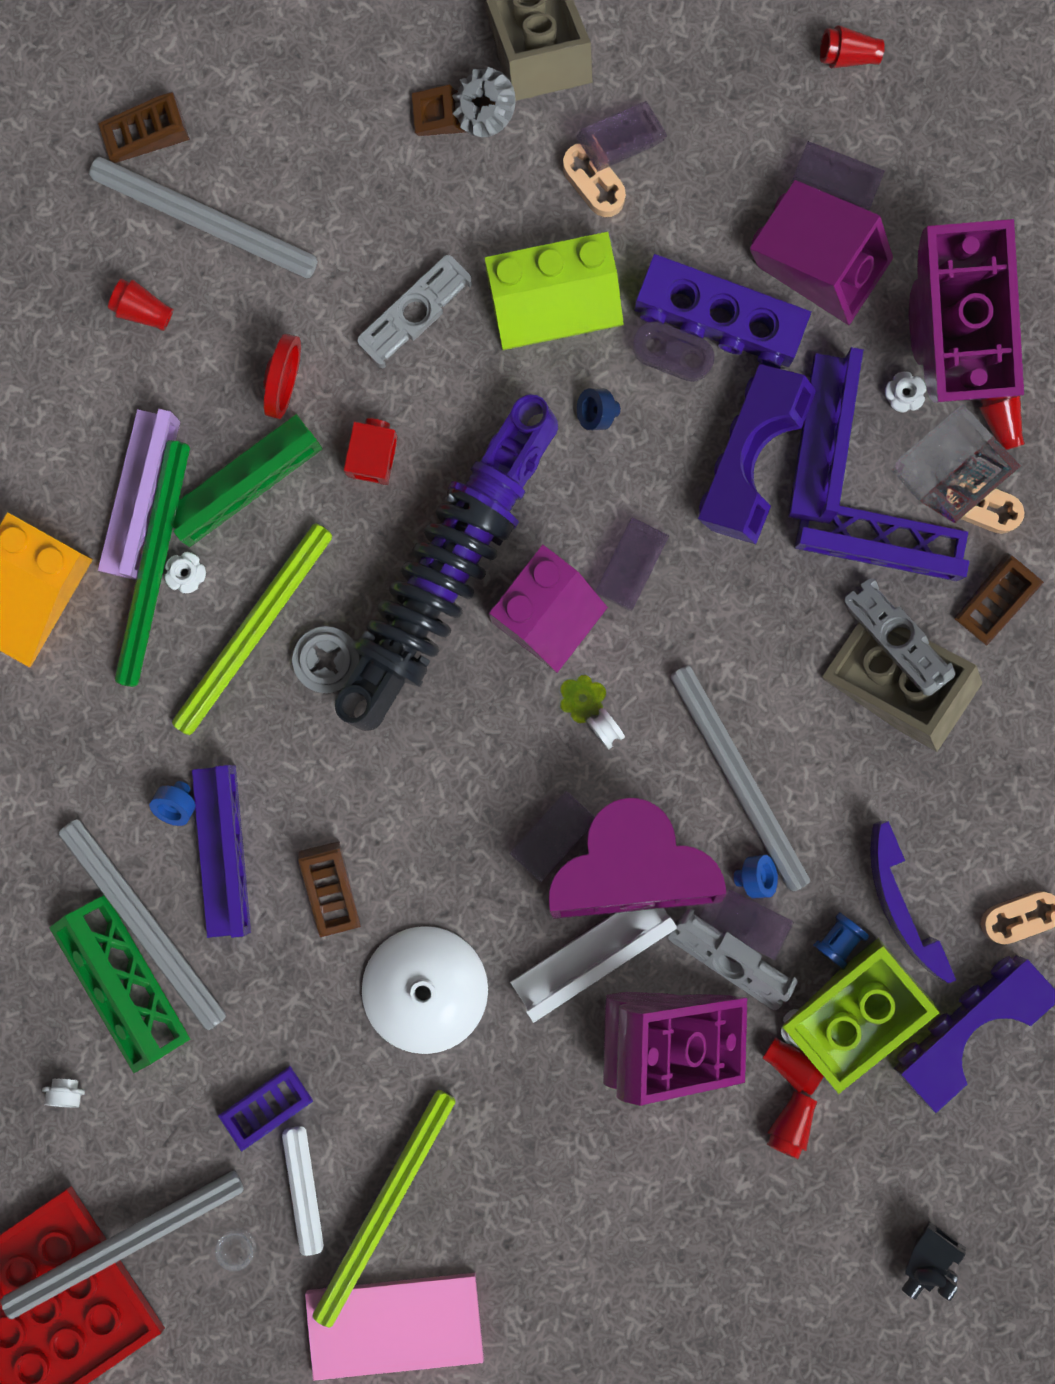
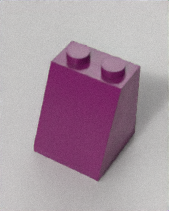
(823, 249)
(548, 609)

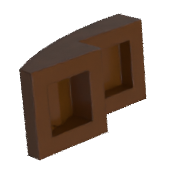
(435, 109)

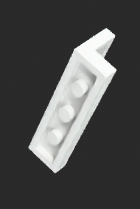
(589, 959)

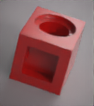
(371, 451)

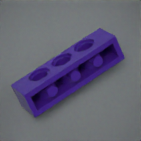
(744, 305)

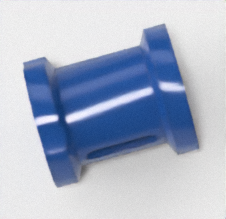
(841, 940)

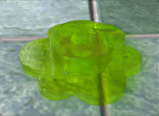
(580, 710)

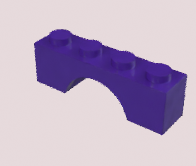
(772, 405)
(935, 1064)

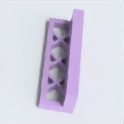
(136, 492)

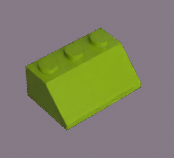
(554, 290)

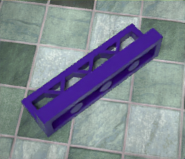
(826, 437)
(885, 553)
(221, 851)

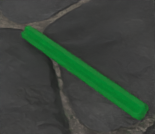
(152, 563)

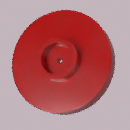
(281, 375)

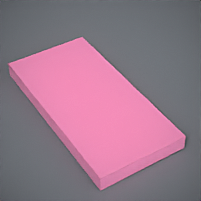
(398, 1328)

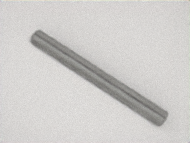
(203, 217)
(740, 778)
(142, 924)
(121, 1245)

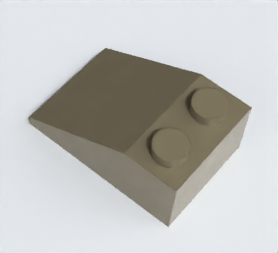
(540, 45)
(878, 684)

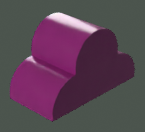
(967, 311)
(634, 867)
(673, 1044)

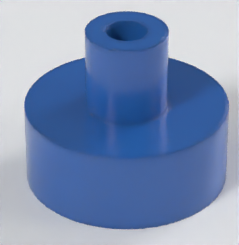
(173, 804)
(757, 876)

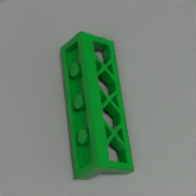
(244, 480)
(107, 991)

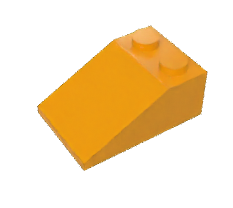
(35, 586)

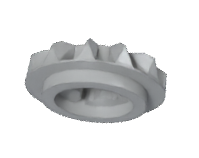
(492, 117)
(306, 658)

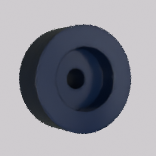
(597, 409)

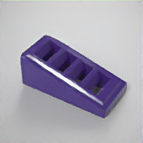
(234, 1128)

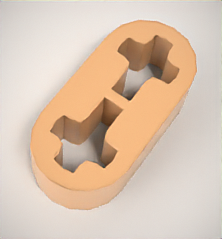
(587, 186)
(989, 520)
(1018, 907)

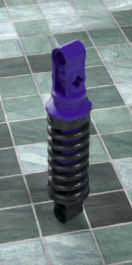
(472, 520)

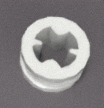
(605, 728)

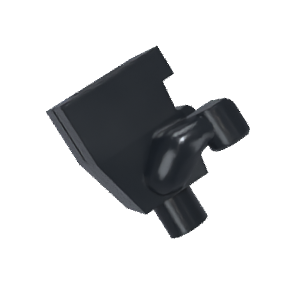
(929, 1263)

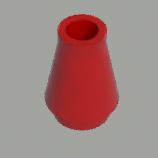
(848, 48)
(138, 305)
(1004, 420)
(793, 1066)
(793, 1126)

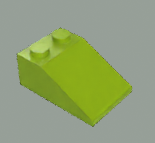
(860, 1016)

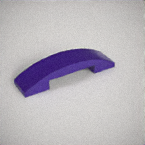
(885, 854)

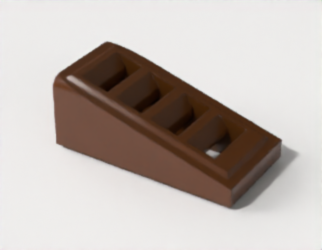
(159, 139)
(996, 577)
(321, 854)

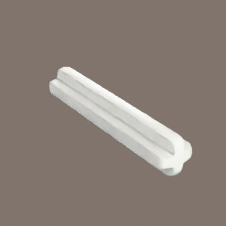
(302, 1190)

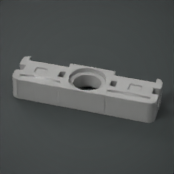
(431, 290)
(914, 657)
(749, 974)

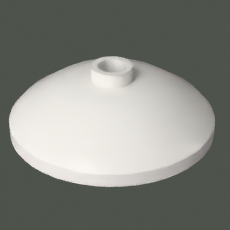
(429, 959)

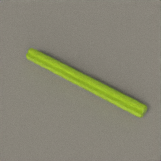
(252, 629)
(383, 1209)

